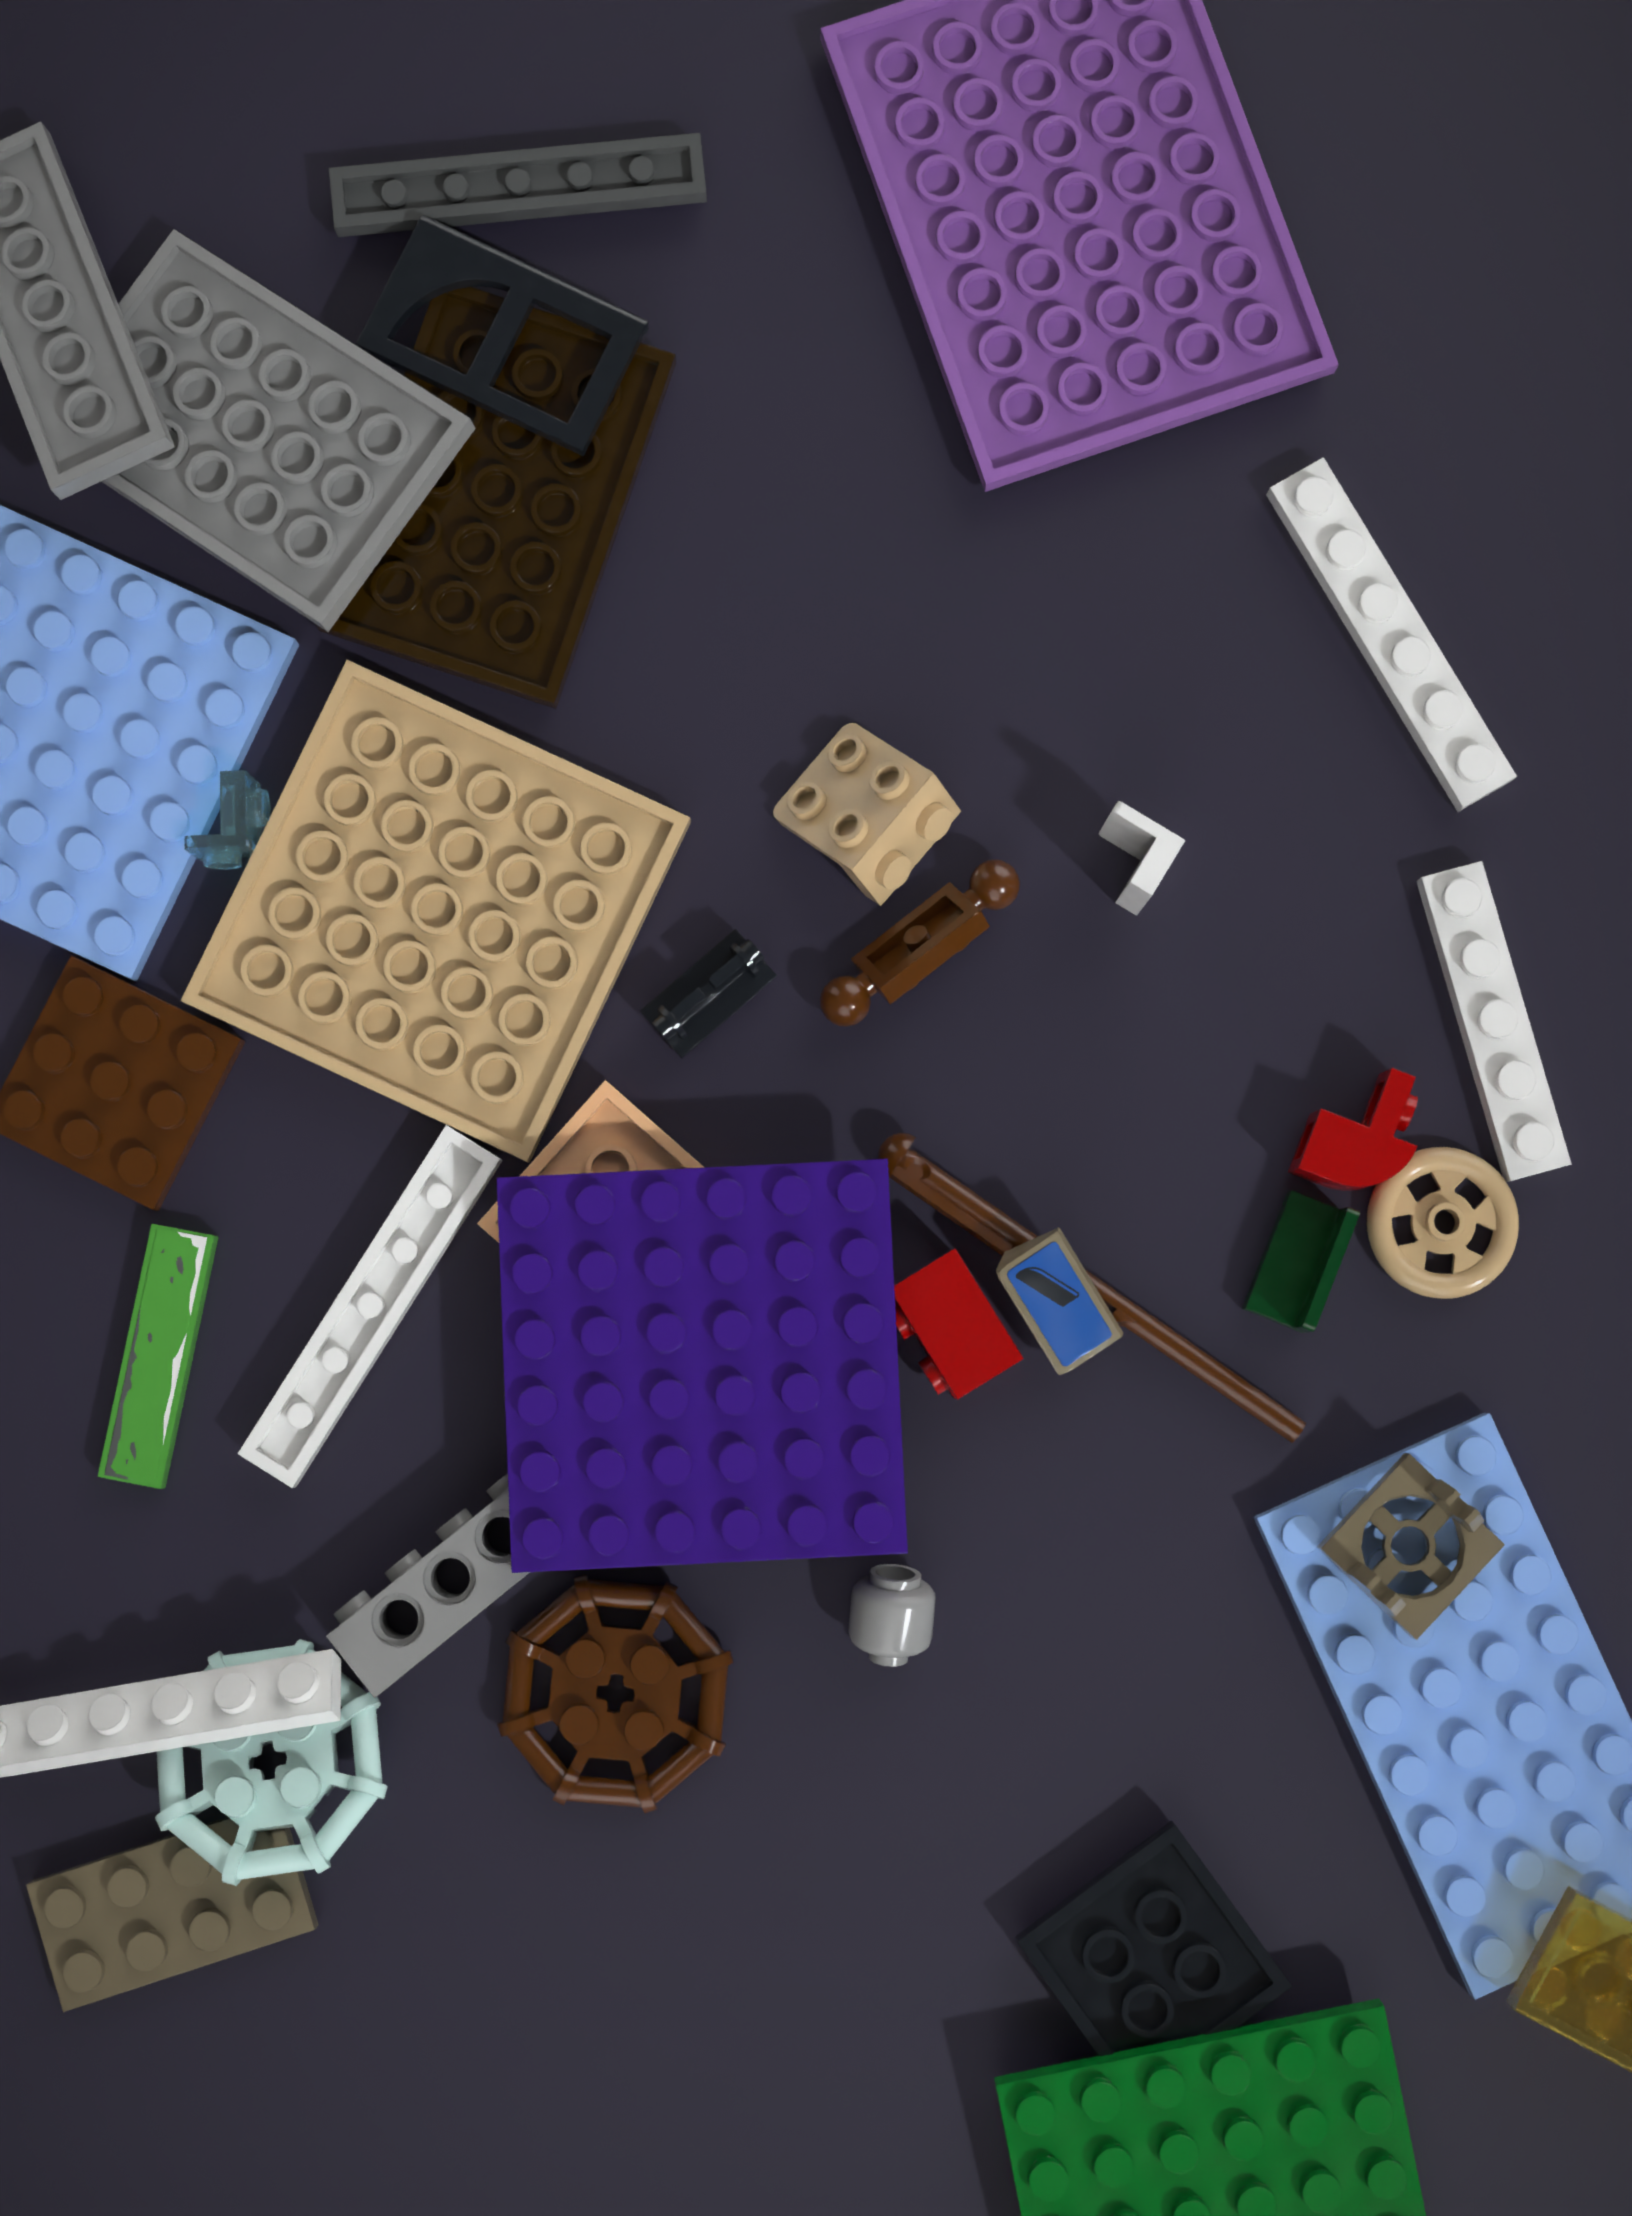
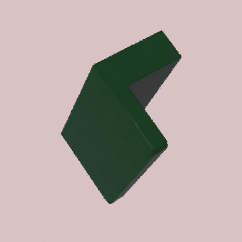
(1300, 1262)

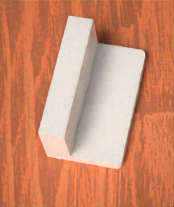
(1146, 842)

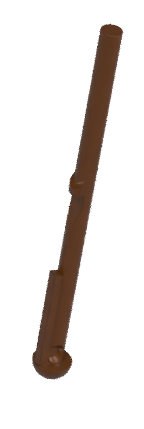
(1005, 1233)

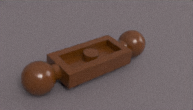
(920, 943)

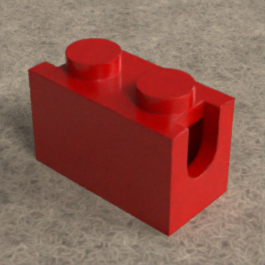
(954, 1326)

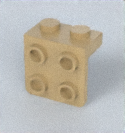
(868, 810)

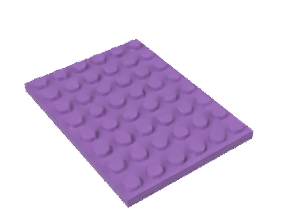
(1076, 219)

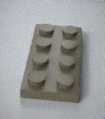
(160, 1915)

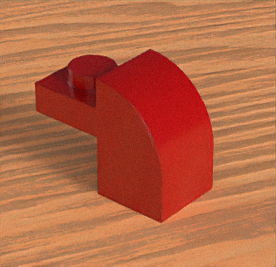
(1362, 1154)

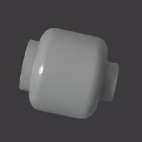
(892, 1614)

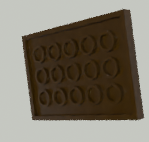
(517, 527)

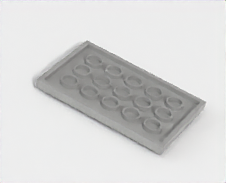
(286, 436)

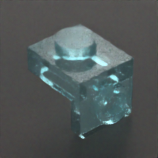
(242, 815)

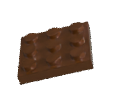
(115, 1083)

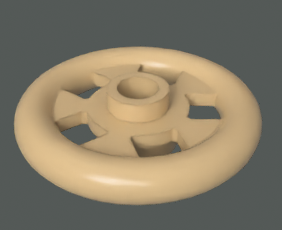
(1469, 1269)

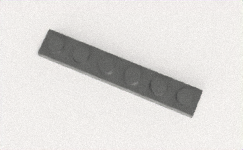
(518, 184)

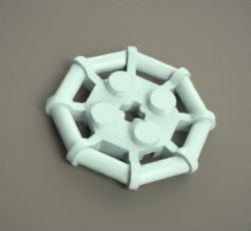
(279, 1802)

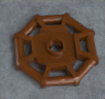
(586, 1717)

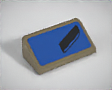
(1058, 1300)

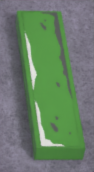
(158, 1356)

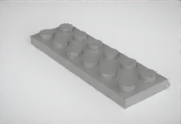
(64, 329)

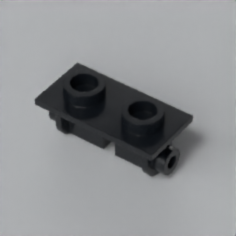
(709, 993)

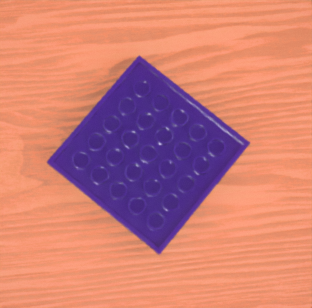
(700, 1366)

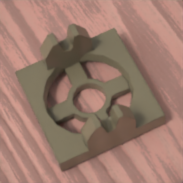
(1476, 1545)

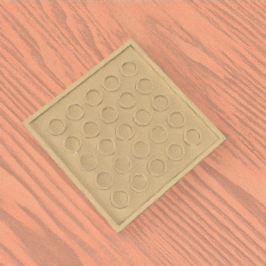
(437, 911)

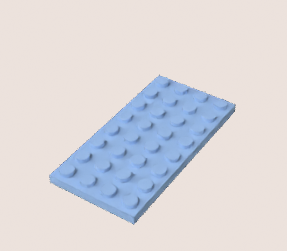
(1489, 1729)

